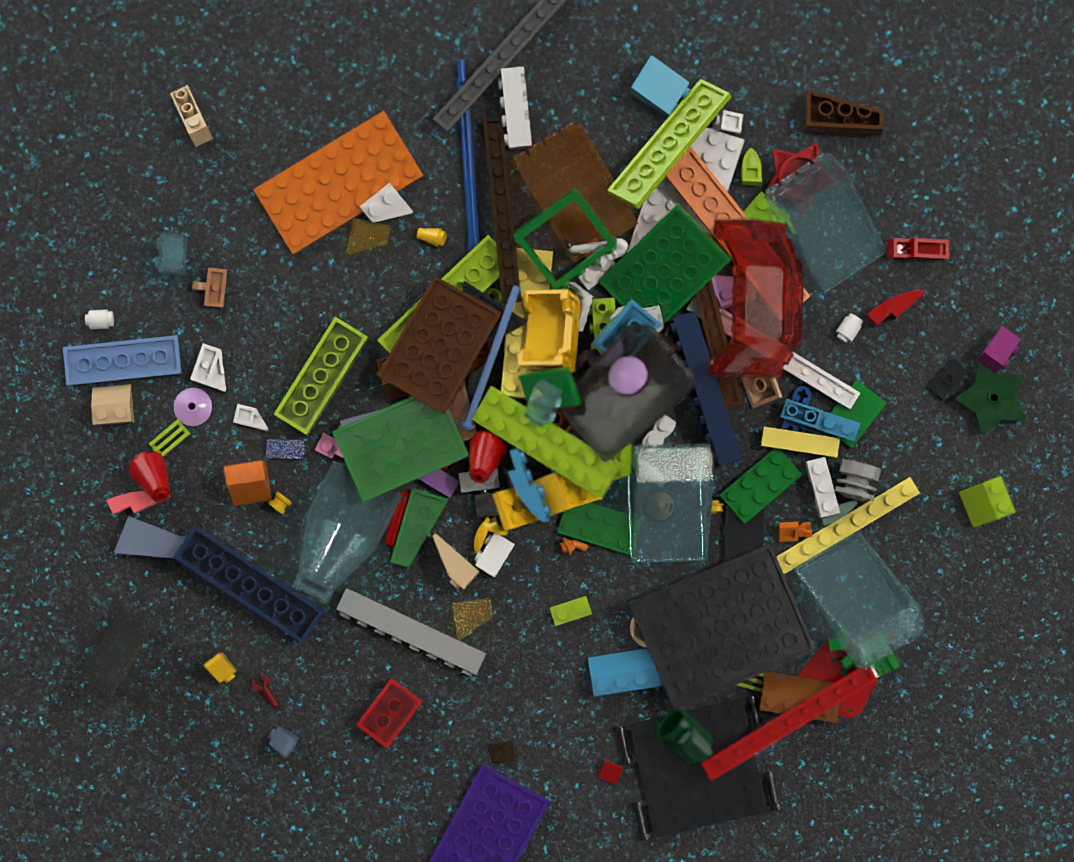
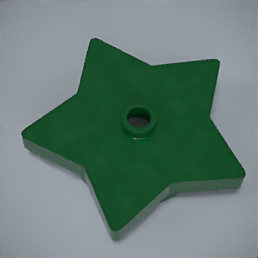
(979, 398)

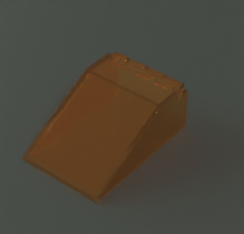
(568, 164)

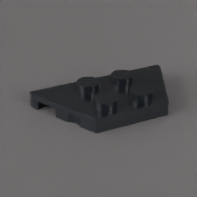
(515, 320)

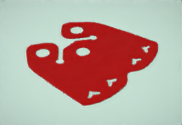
(823, 669)

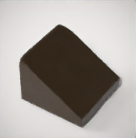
(501, 752)

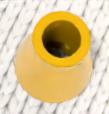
(432, 236)

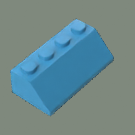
(623, 672)

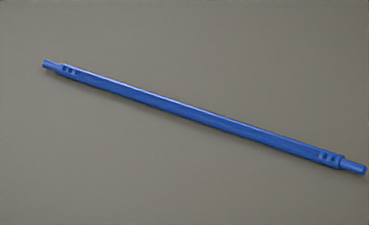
(468, 166)

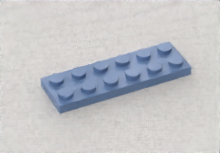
(122, 360)

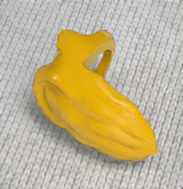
(487, 525)

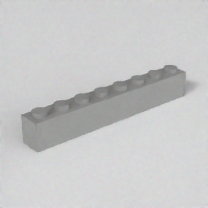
(411, 631)

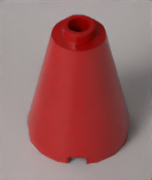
(485, 455)
(151, 474)

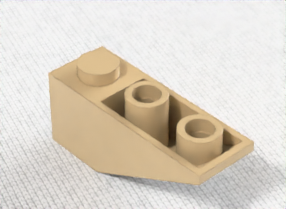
(191, 116)

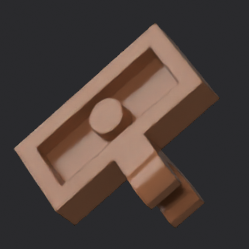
(213, 288)

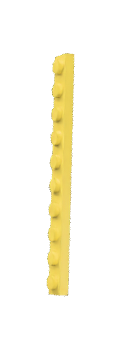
(847, 525)

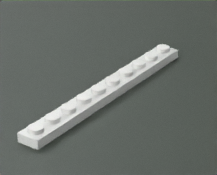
(801, 368)

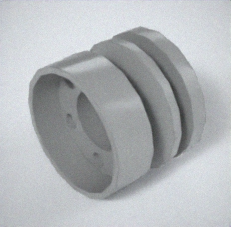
(857, 480)

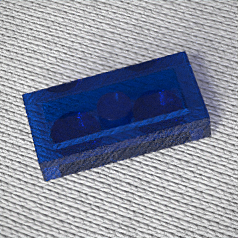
(285, 449)

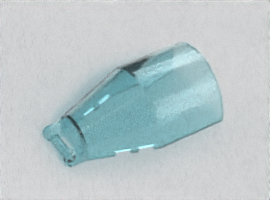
(341, 531)

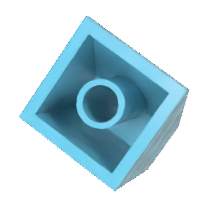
(659, 87)

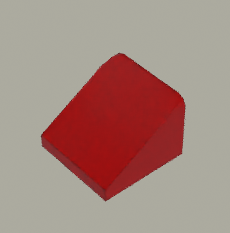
(610, 772)

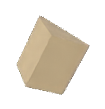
(761, 390)

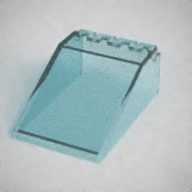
(826, 221)
(670, 502)
(861, 600)

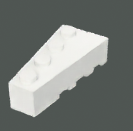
(516, 108)

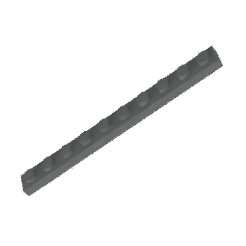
(495, 62)

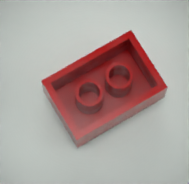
(389, 713)

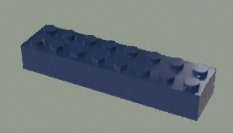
(706, 390)
(248, 583)

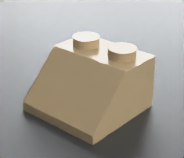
(112, 405)

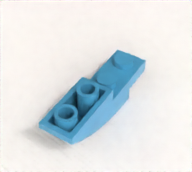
(820, 420)
(530, 494)

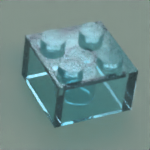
(172, 254)

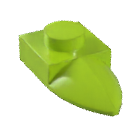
(751, 169)

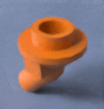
(569, 545)

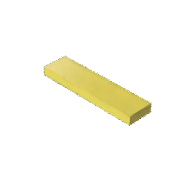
(800, 442)

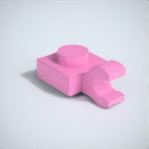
(328, 446)

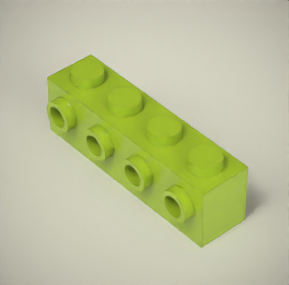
(601, 312)

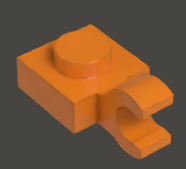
(792, 531)

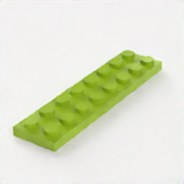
(669, 143)
(476, 268)
(546, 444)

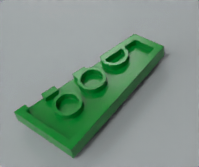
(419, 518)

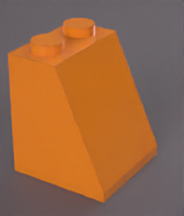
(248, 483)

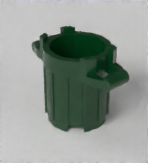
(685, 737)

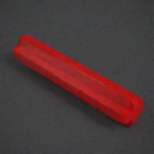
(396, 520)

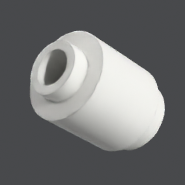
(99, 319)
(849, 328)

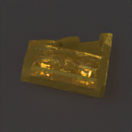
(471, 615)

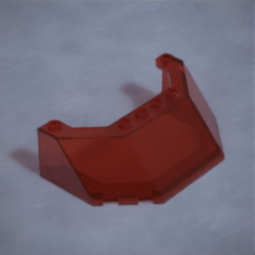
(765, 299)

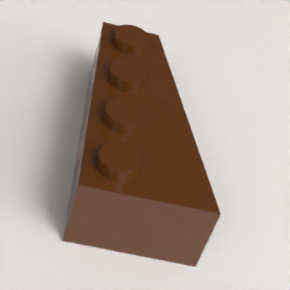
(839, 116)

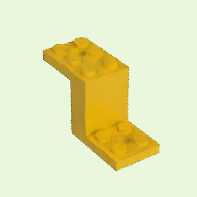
(560, 496)

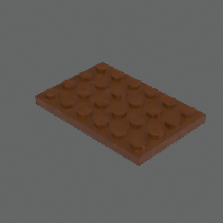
(439, 344)

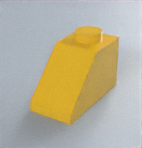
(221, 668)

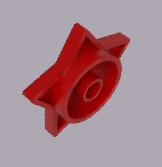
(788, 162)

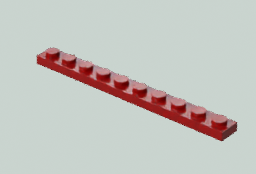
(788, 722)

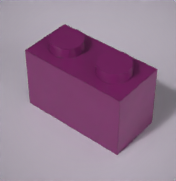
(999, 349)

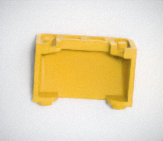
(550, 330)

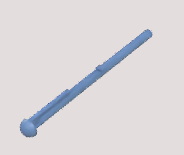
(467, 424)

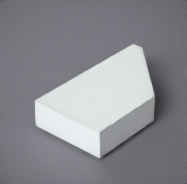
(249, 417)

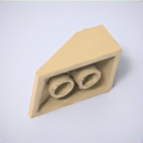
(457, 567)

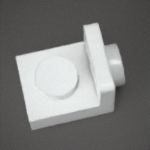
(727, 121)

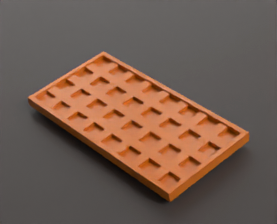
(335, 181)

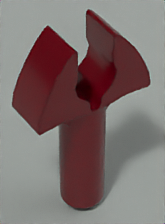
(266, 691)

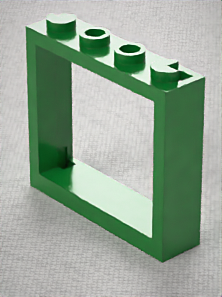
(546, 214)

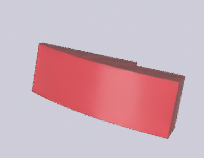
(136, 500)

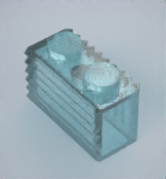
(543, 403)

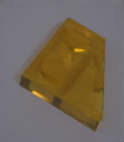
(367, 235)

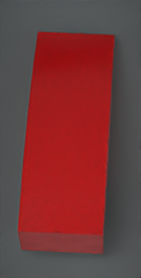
(917, 248)
(893, 306)

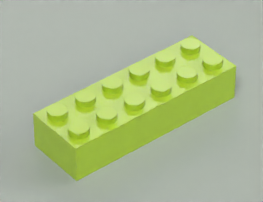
(321, 376)

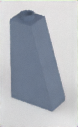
(147, 540)

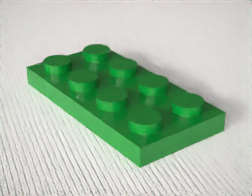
(760, 485)
(597, 526)

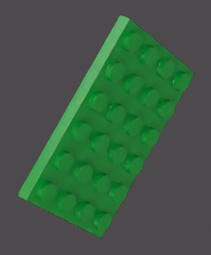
(666, 265)
(398, 446)

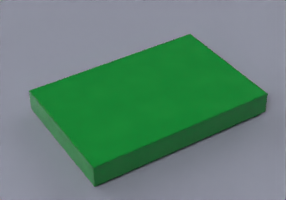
(558, 377)
(863, 410)

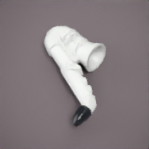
(621, 249)

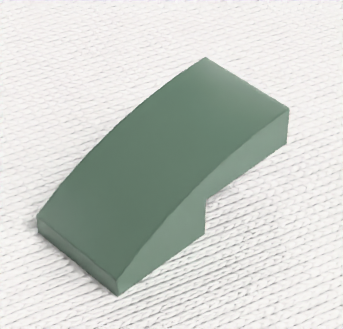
(844, 509)

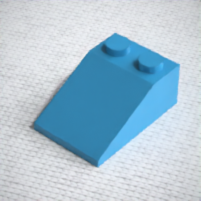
(630, 314)

